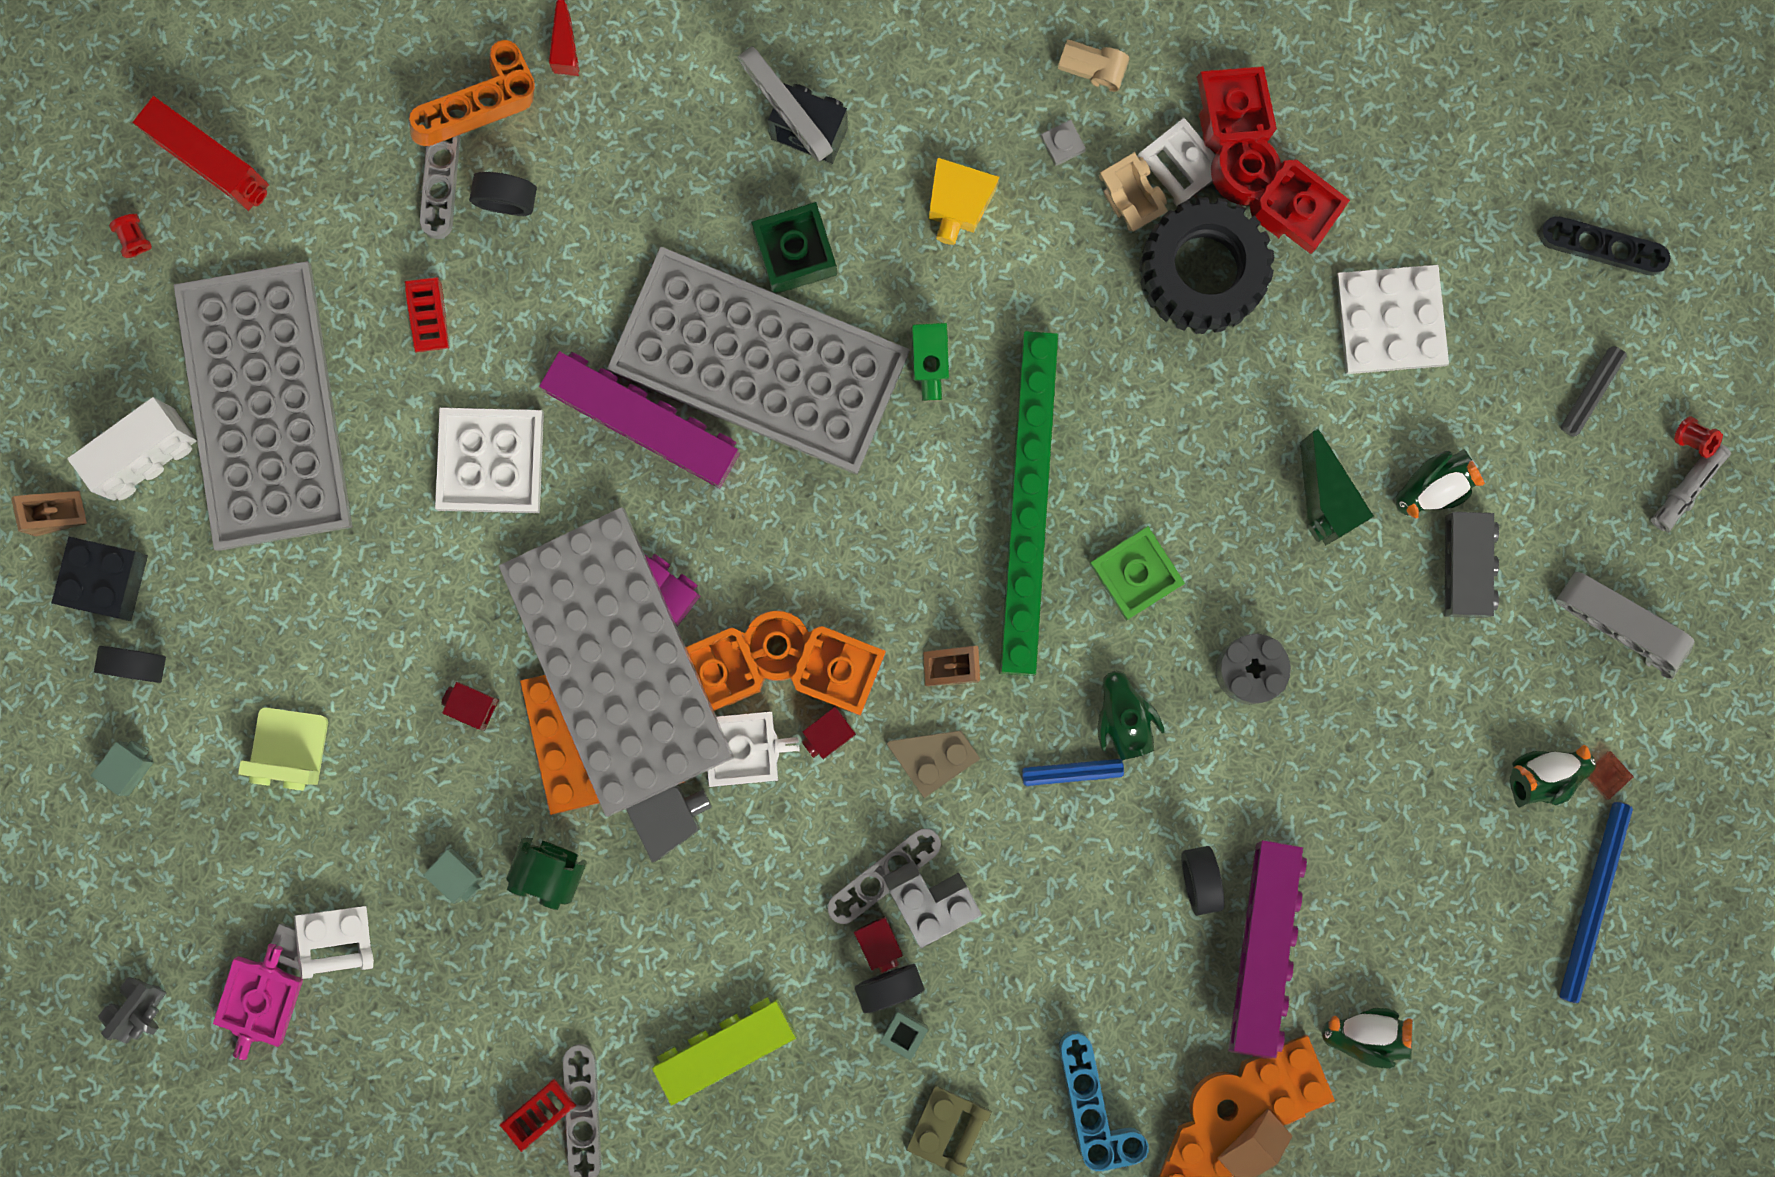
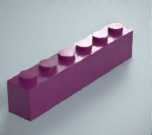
(639, 419)
(1266, 950)

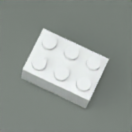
(133, 450)

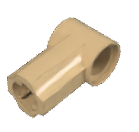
(1100, 66)

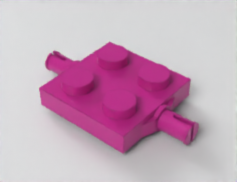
(257, 1001)

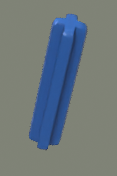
(1072, 772)

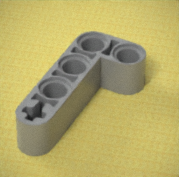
(1627, 622)

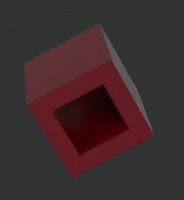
(469, 705)
(827, 734)
(879, 945)

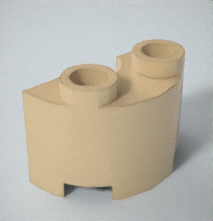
(1131, 192)

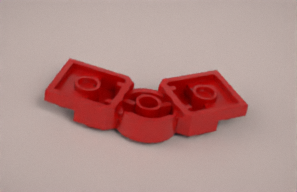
(1237, 127)

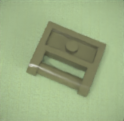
(938, 1124)

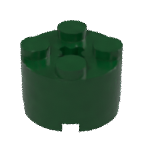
(545, 873)

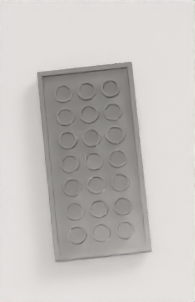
(758, 360)
(262, 406)
(615, 662)

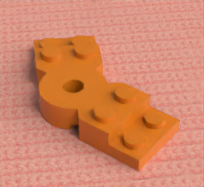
(818, 662)
(1283, 1084)

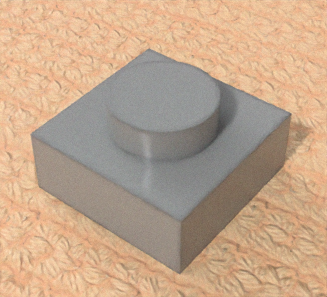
(1063, 143)
(286, 938)

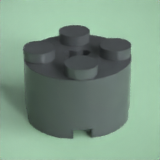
(1266, 654)

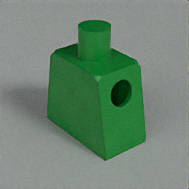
(933, 342)

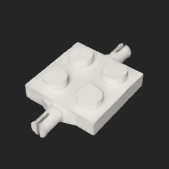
(753, 748)

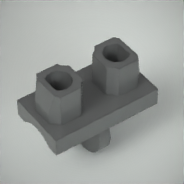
(135, 1014)

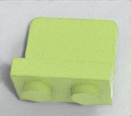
(286, 749)

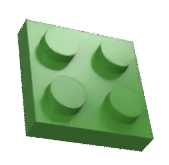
(1137, 573)

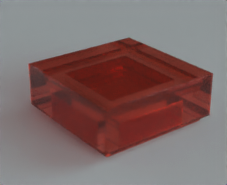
(1609, 775)

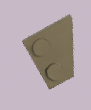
(933, 758)

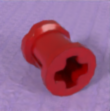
(130, 235)
(1698, 437)

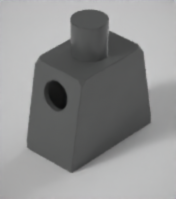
(667, 819)

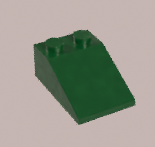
(1330, 495)

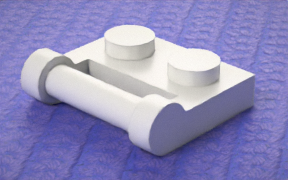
(1188, 154)
(329, 930)

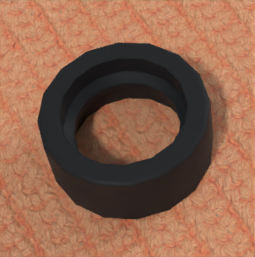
(503, 193)
(129, 664)
(1202, 880)
(889, 988)

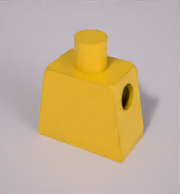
(959, 198)

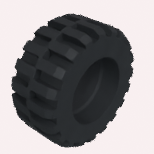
(1216, 223)

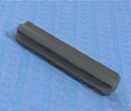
(1593, 391)

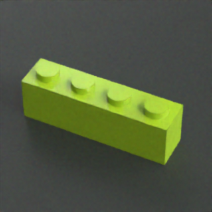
(724, 1051)

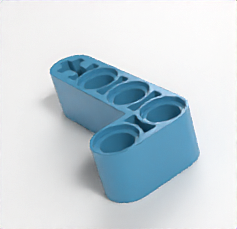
(1093, 1099)

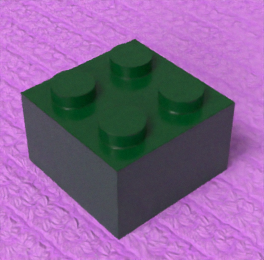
(794, 248)

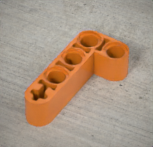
(468, 100)

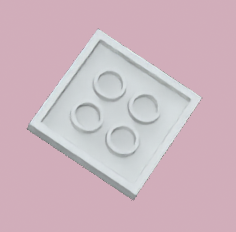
(1392, 319)
(489, 460)

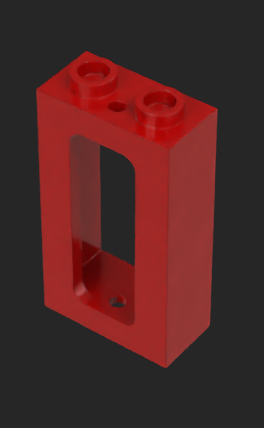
(201, 154)

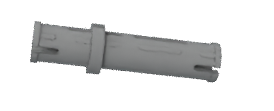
(1683, 496)

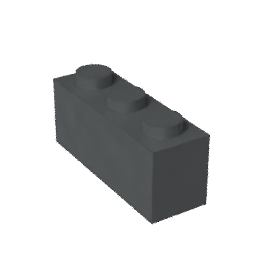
(1470, 565)

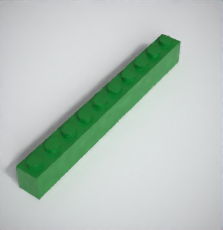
(1029, 504)

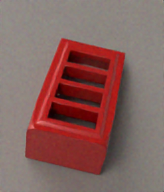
(563, 50)
(413, 302)
(515, 1130)

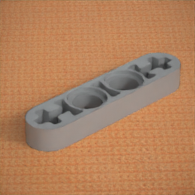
(785, 104)
(433, 175)
(879, 870)
(587, 1113)

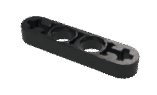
(1604, 241)

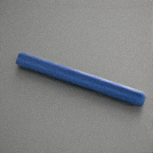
(1596, 902)

